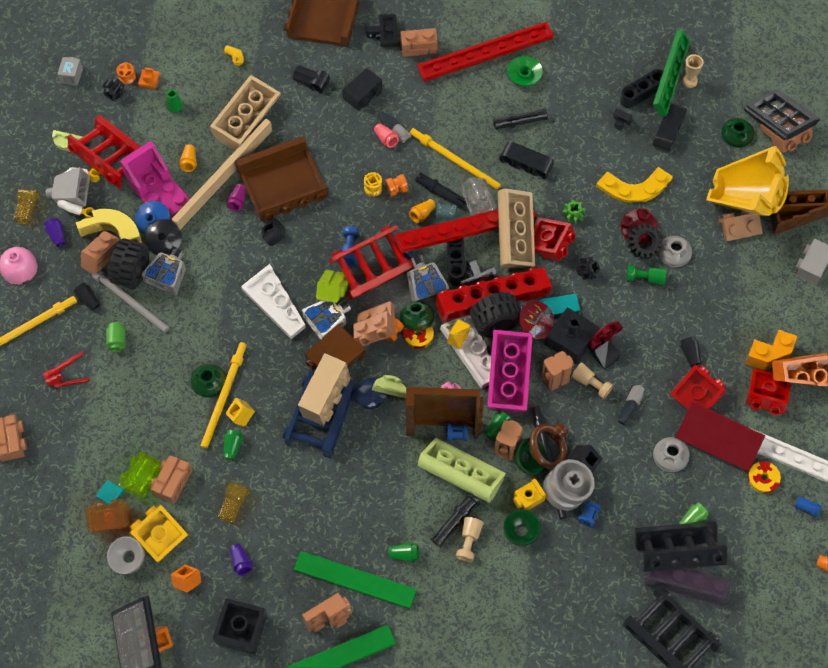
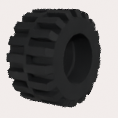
(128, 263)
(495, 312)

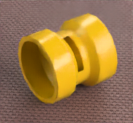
(375, 188)

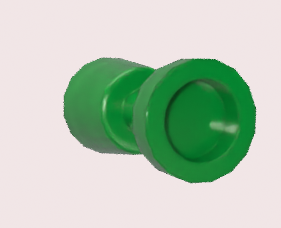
(654, 275)

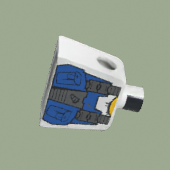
(325, 316)

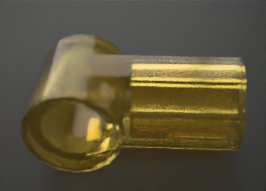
(25, 205)
(234, 498)

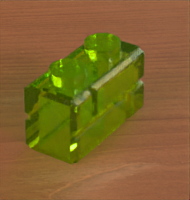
(139, 475)

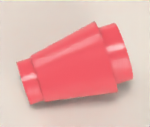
(386, 135)

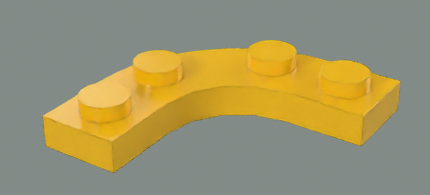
(635, 193)

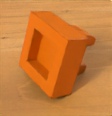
(149, 78)

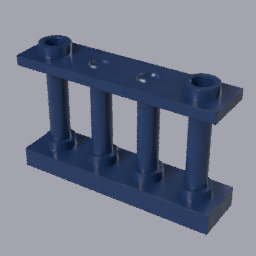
(333, 427)

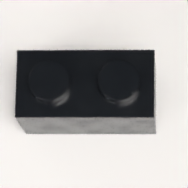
(362, 89)

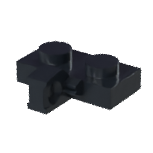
(385, 30)
(477, 274)

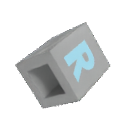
(70, 71)

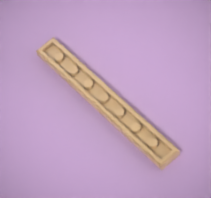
(222, 174)

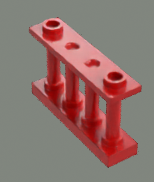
(113, 137)
(372, 280)

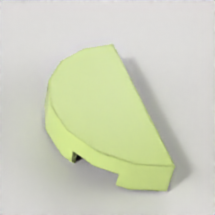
(61, 139)
(390, 385)

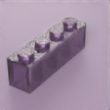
(690, 584)

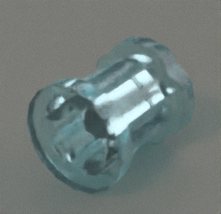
(445, 211)

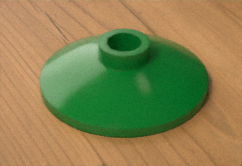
(526, 65)

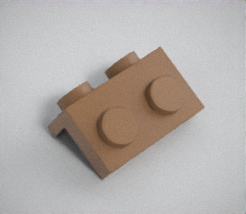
(741, 225)

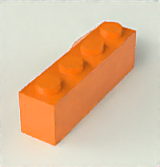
(803, 369)

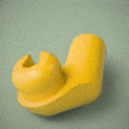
(236, 54)

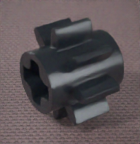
(113, 89)
(587, 268)

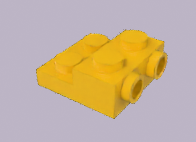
(157, 532)

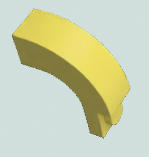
(109, 220)

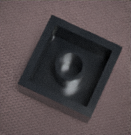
(240, 626)

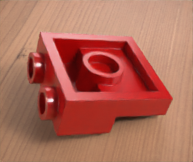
(552, 238)
(699, 388)
(767, 393)

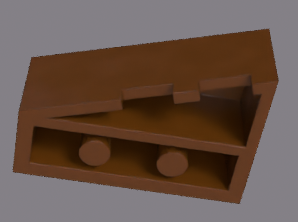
(800, 209)

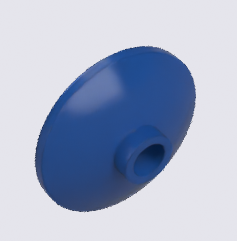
(154, 208)

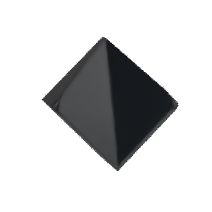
(273, 232)
(606, 354)

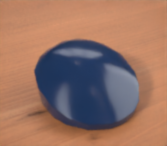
(366, 396)

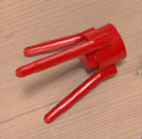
(54, 375)

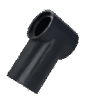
(315, 80)

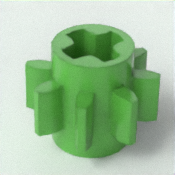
(573, 212)

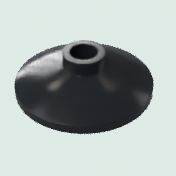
(172, 239)

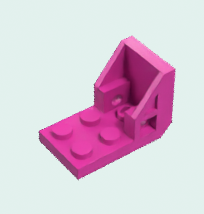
(151, 178)

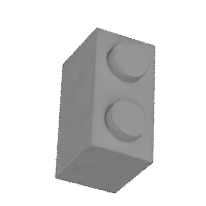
(814, 263)

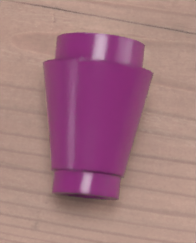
(237, 198)

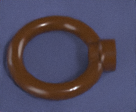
(558, 434)

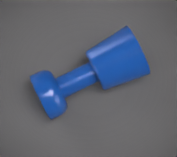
(350, 234)

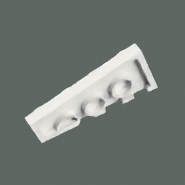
(274, 301)
(473, 352)

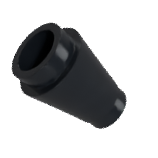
(86, 296)
(691, 350)

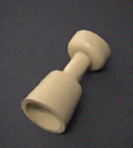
(693, 66)
(586, 376)
(471, 532)

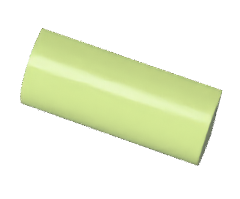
(461, 469)

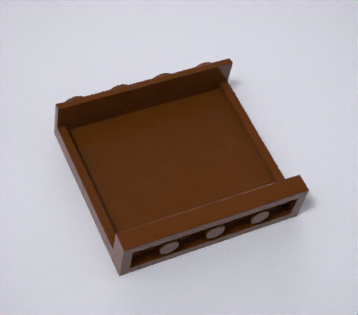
(322, 21)
(281, 178)
(442, 407)

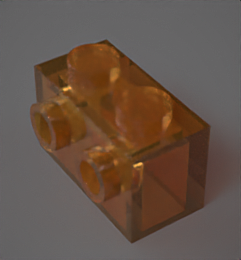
(109, 516)

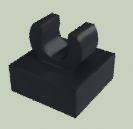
(622, 118)

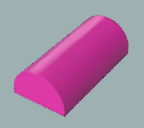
(509, 371)

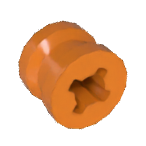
(124, 69)

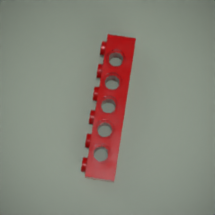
(451, 310)

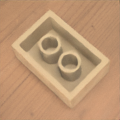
(324, 390)

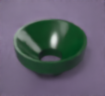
(737, 138)
(417, 320)
(211, 387)
(531, 465)
(521, 518)

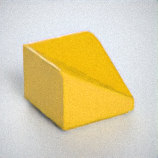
(458, 334)
(240, 412)

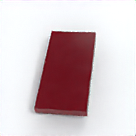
(720, 436)

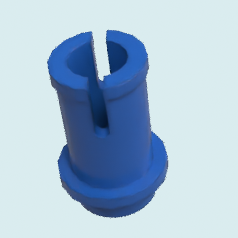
(808, 506)

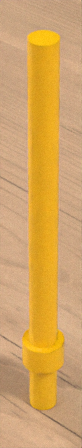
(426, 140)
(58, 308)
(236, 362)

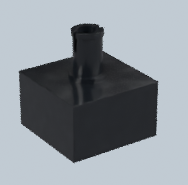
(571, 335)

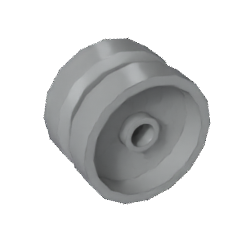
(568, 485)

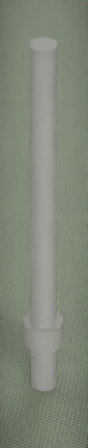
(100, 277)

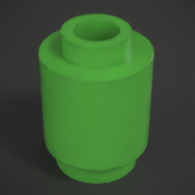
(115, 337)

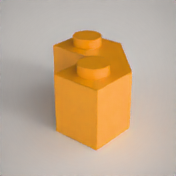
(763, 354)

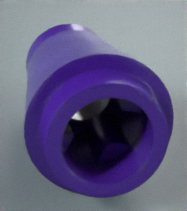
(55, 231)
(240, 560)

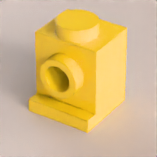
(527, 503)

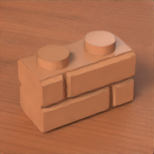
(419, 42)
(98, 252)
(557, 370)
(508, 439)
(11, 440)
(171, 479)

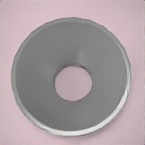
(675, 258)
(668, 462)
(117, 552)

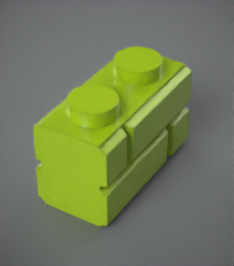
(331, 286)

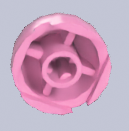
(18, 265)

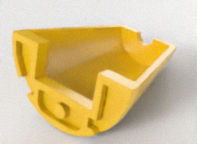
(752, 184)

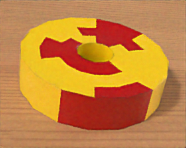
(421, 341)
(758, 483)

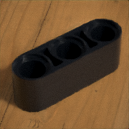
(641, 89)
(669, 126)
(526, 159)
(455, 265)

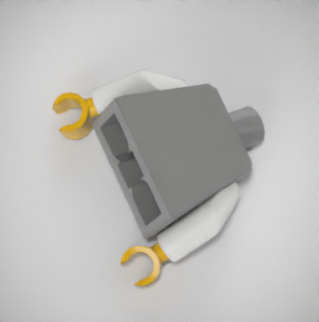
(71, 190)

